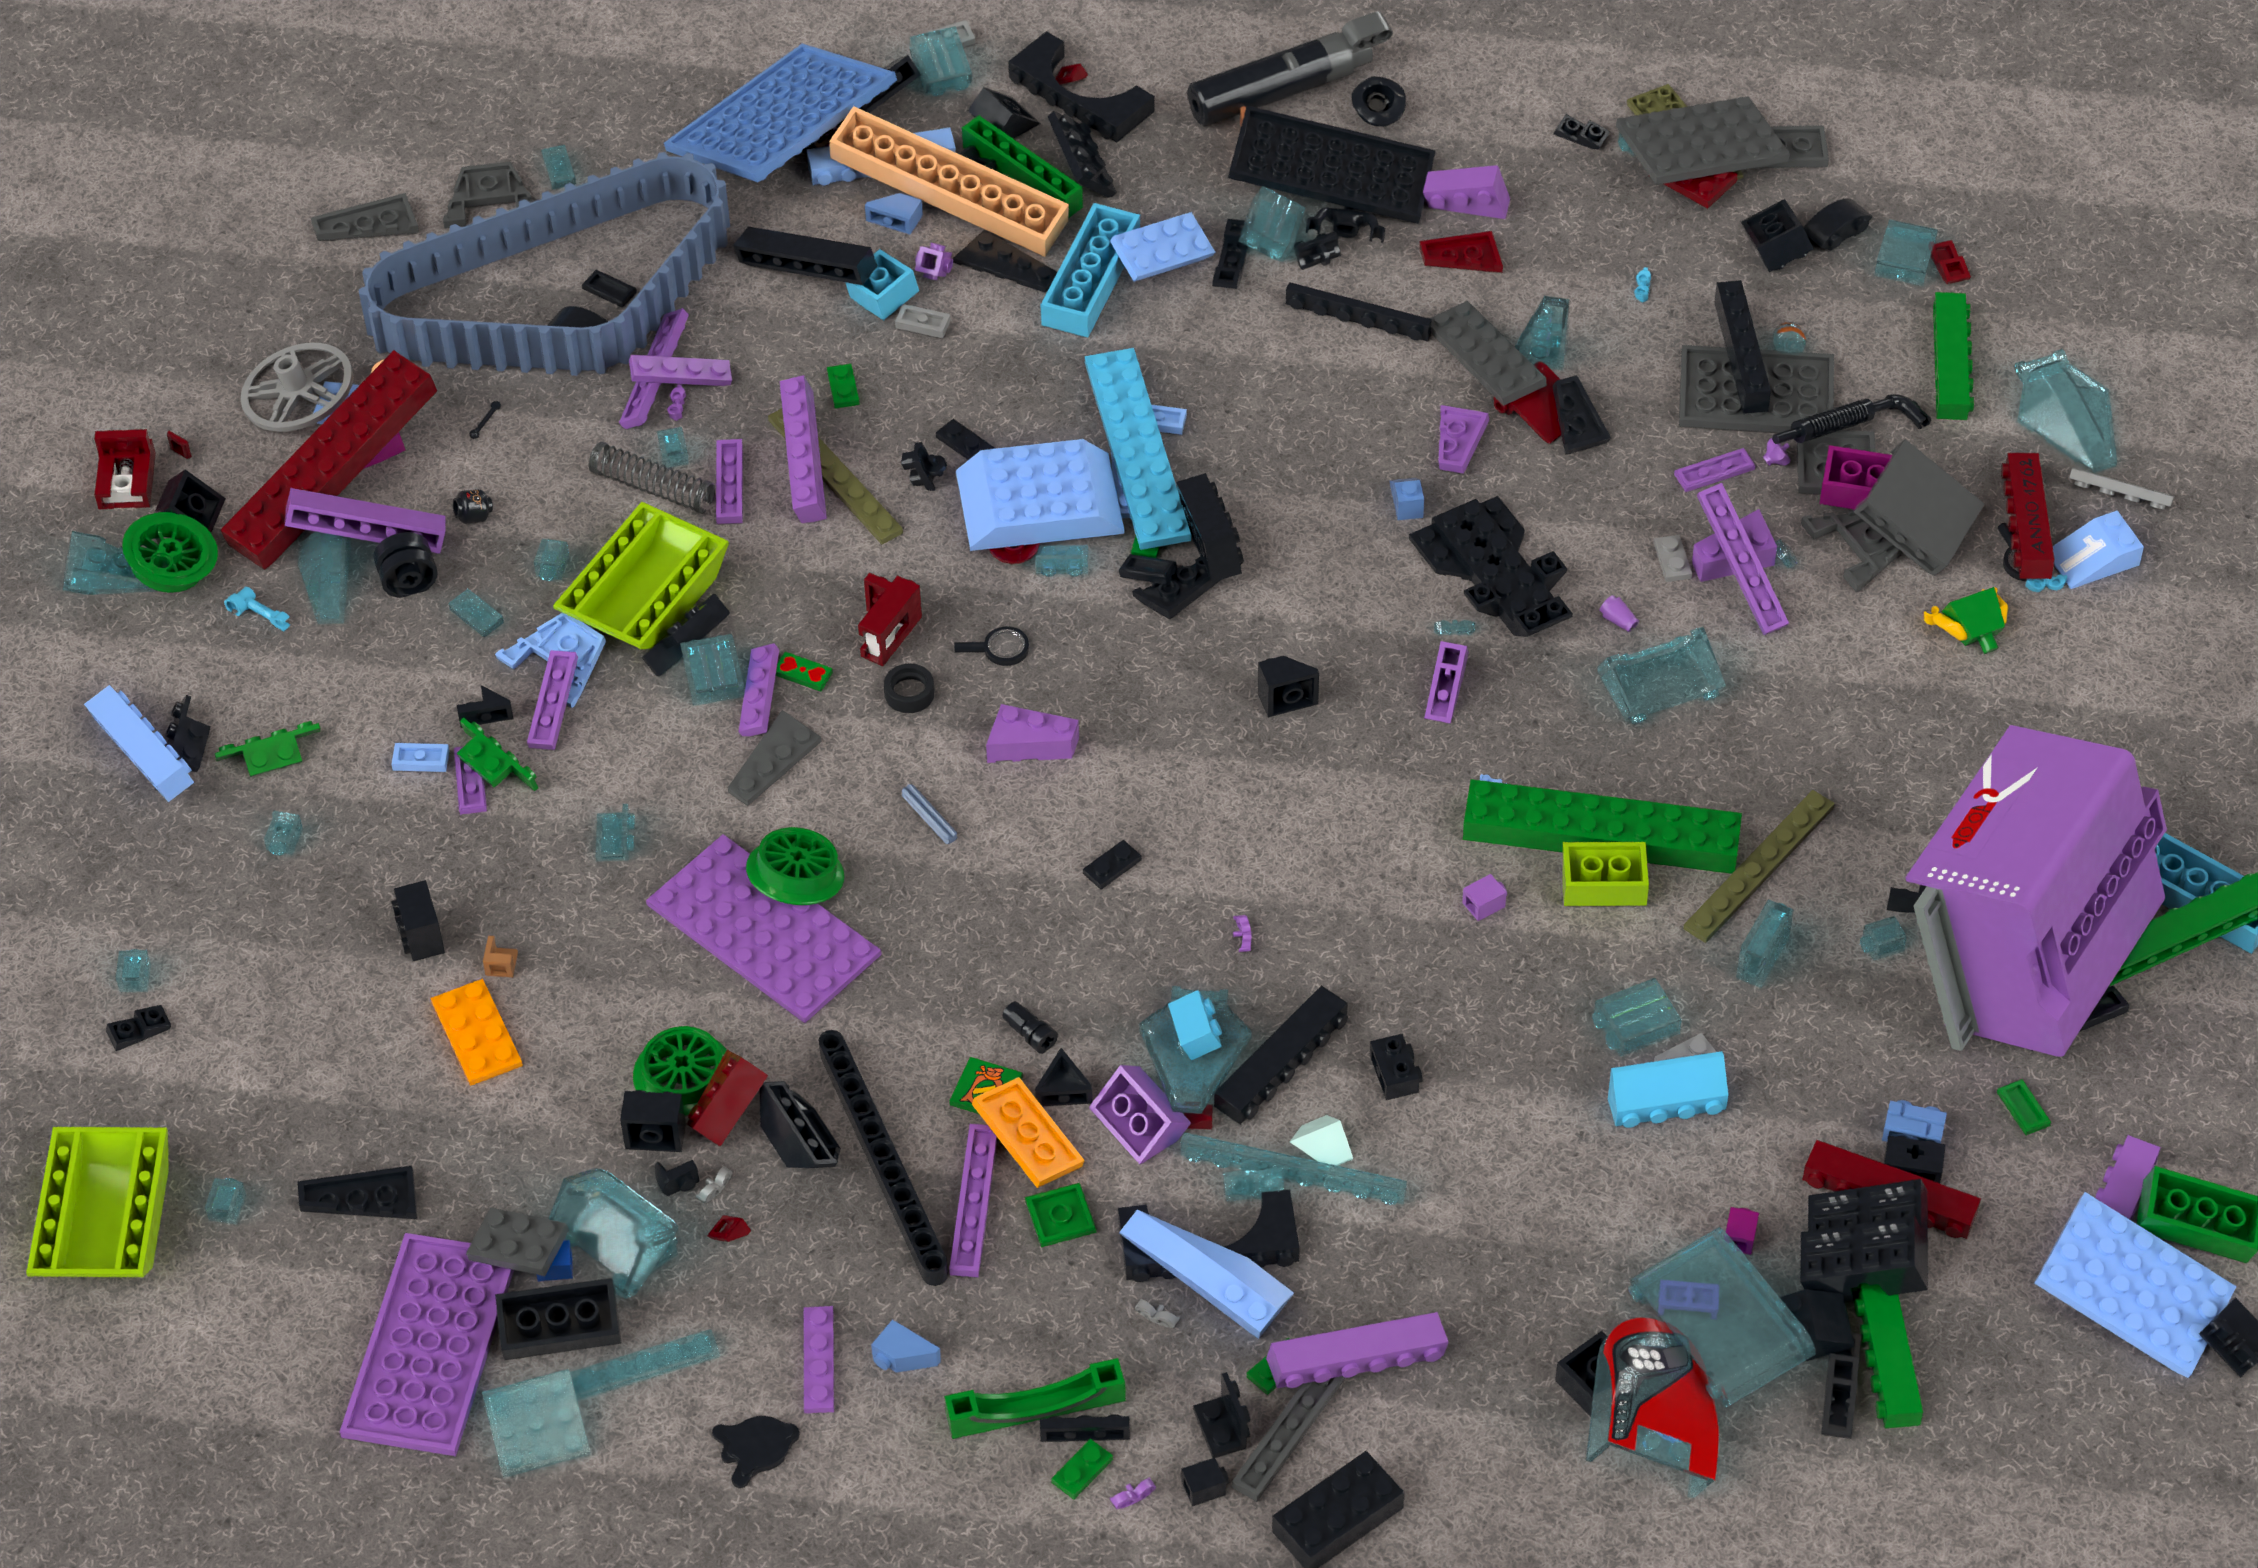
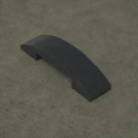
(1232, 257)

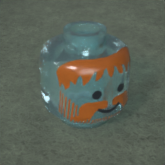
(1786, 332)

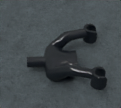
(1346, 222)

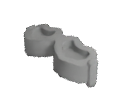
(715, 1187)
(1157, 1316)

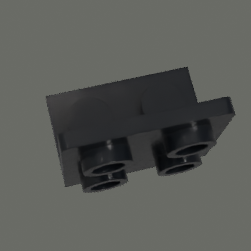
(1224, 1420)

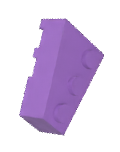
(1711, 561)
(1031, 735)

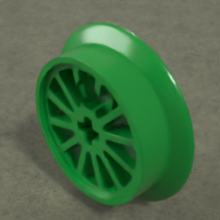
(168, 564)
(807, 867)
(681, 1066)

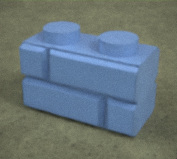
(1914, 1122)

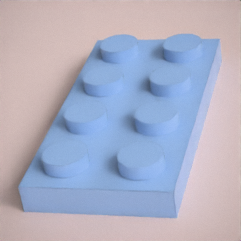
(1162, 246)

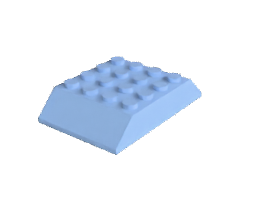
(1038, 495)

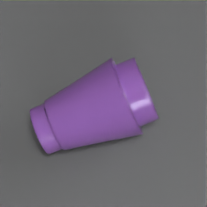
(1618, 613)

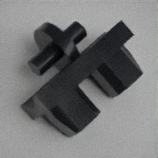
(1317, 250)
(925, 466)

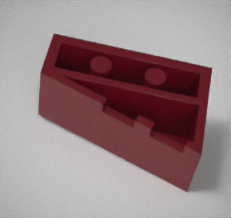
(725, 1097)

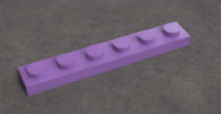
(644, 392)
(1742, 559)
(973, 1201)

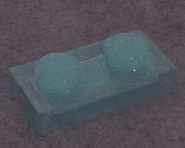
(558, 166)
(476, 612)

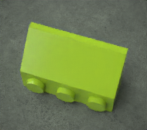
(1605, 874)

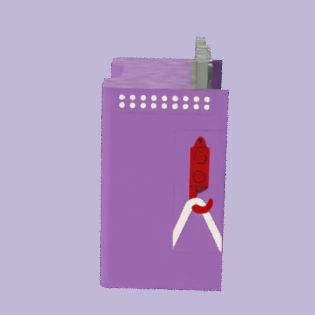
(2038, 889)

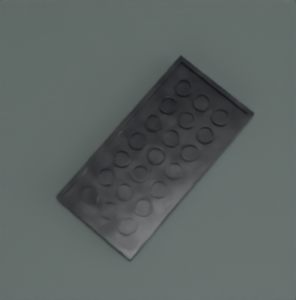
(1331, 164)

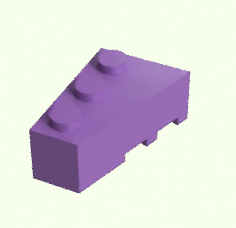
(1468, 191)

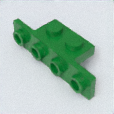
(271, 752)
(489, 760)

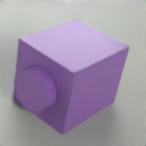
(1484, 897)

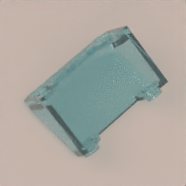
(1662, 676)
(614, 1226)

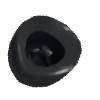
(1379, 101)

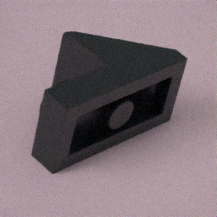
(490, 710)

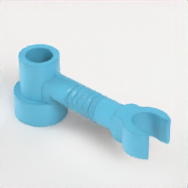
(245, 600)

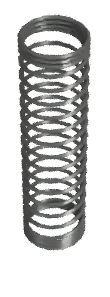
(593, 459)

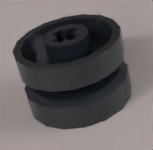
(405, 564)

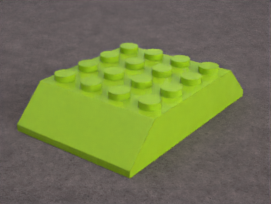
(645, 577)
(100, 1202)

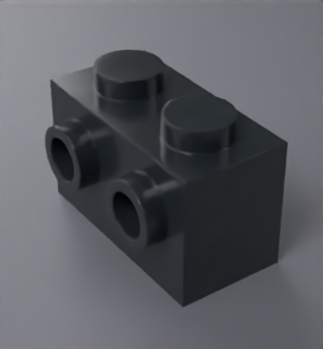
(1395, 1066)

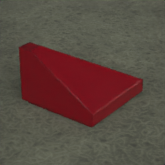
(1074, 73)
(179, 445)
(1201, 1121)
(735, 1229)

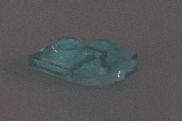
(1251, 1182)

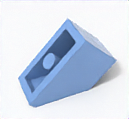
(895, 212)
(1407, 498)
(903, 1350)

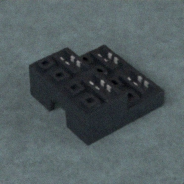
(1867, 1238)

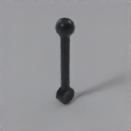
(474, 434)

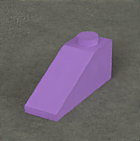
(1446, 681)

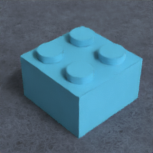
(886, 287)

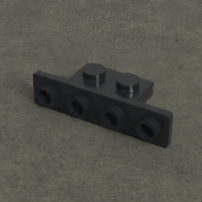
(695, 626)
(187, 735)

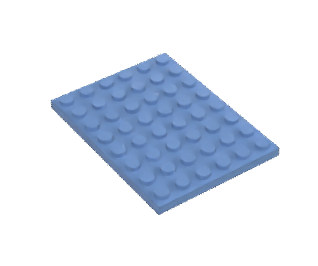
(780, 112)

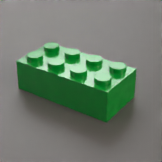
(2199, 1214)

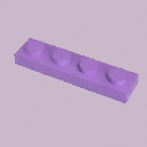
(680, 370)
(729, 481)
(759, 690)
(552, 700)
(818, 1359)

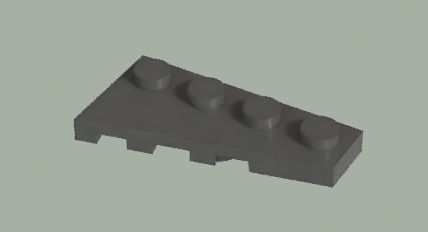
(370, 219)
(774, 755)

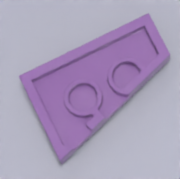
(1459, 437)

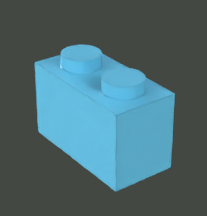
(1195, 1025)

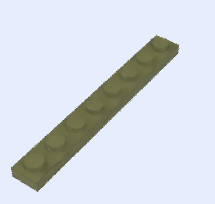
(850, 490)
(1758, 866)

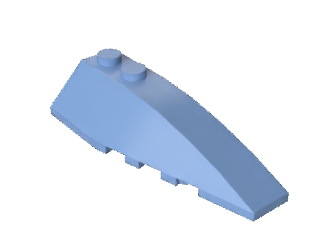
(1214, 1272)

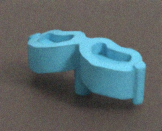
(1643, 280)
(2054, 583)

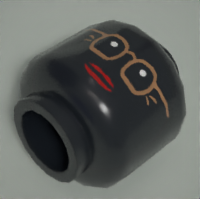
(472, 506)

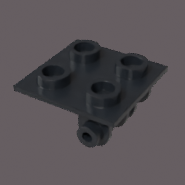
(2234, 1337)

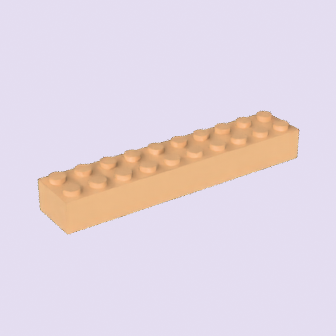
(949, 181)

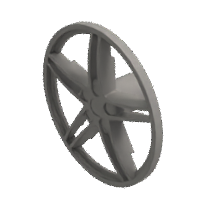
(296, 384)

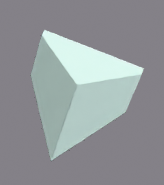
(1323, 1141)

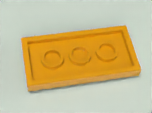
(476, 1032)
(1028, 1132)

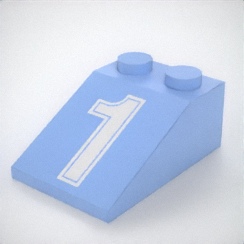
(2097, 550)

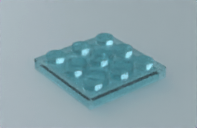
(536, 1423)

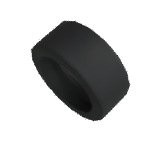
(911, 672)

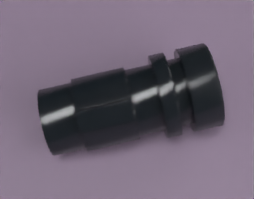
(1036, 1033)

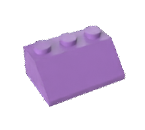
(1138, 1113)

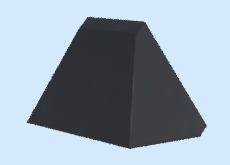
(1063, 1084)

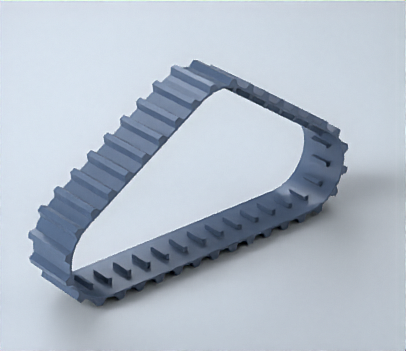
(532, 226)

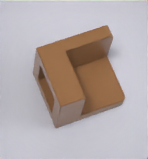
(499, 961)

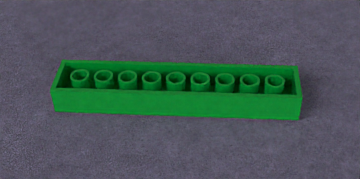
(1549, 817)

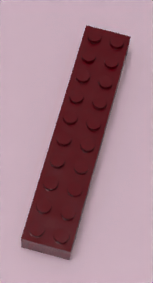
(331, 456)

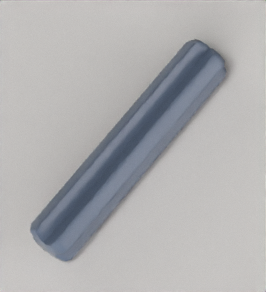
(929, 814)

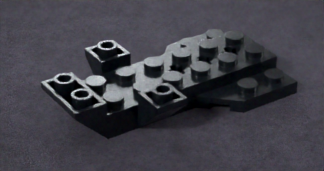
(1483, 547)

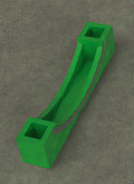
(1092, 1388)

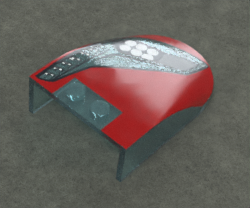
(1654, 1402)

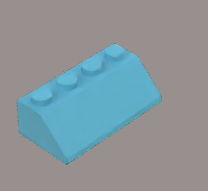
(1668, 1089)

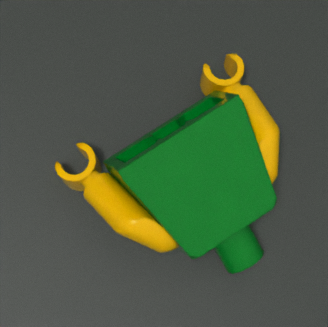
(1973, 618)

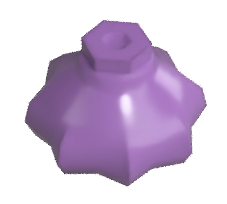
(1776, 453)

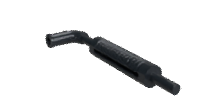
(1848, 416)

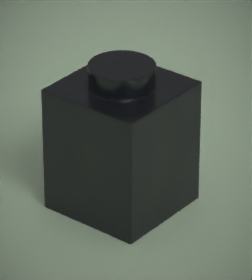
(1204, 1481)

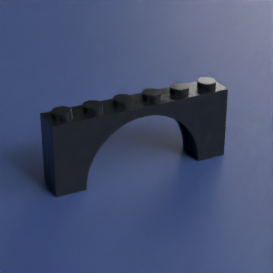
(1108, 115)
(1267, 1243)

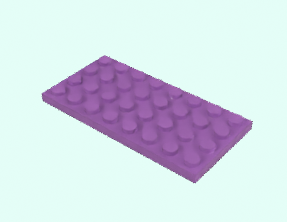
(784, 949)
(426, 1348)

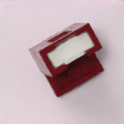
(124, 453)
(891, 615)

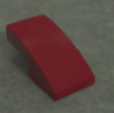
(1948, 263)

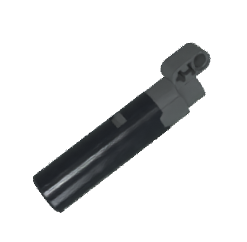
(1288, 71)

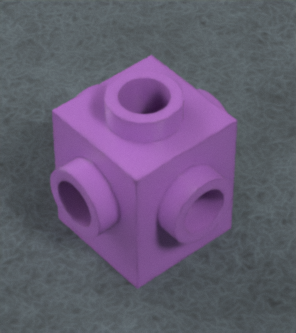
(926, 261)

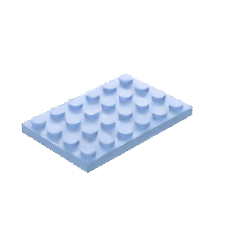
(2134, 1284)

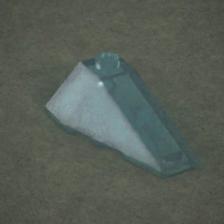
(1547, 333)
(98, 568)
(325, 572)

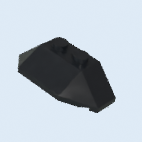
(795, 1128)

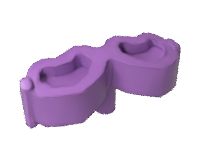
(677, 397)
(1245, 931)
(1133, 1496)

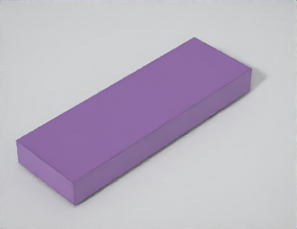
(1714, 470)
(470, 788)

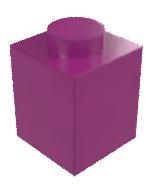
(1742, 1228)

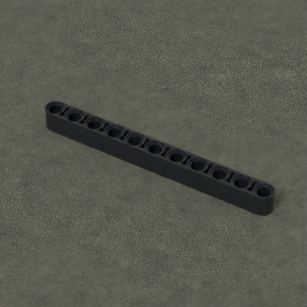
(886, 1167)

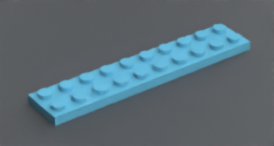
(1137, 449)

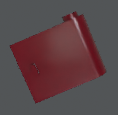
(1538, 407)

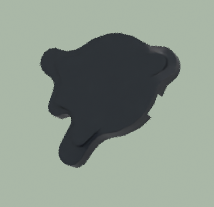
(755, 1445)

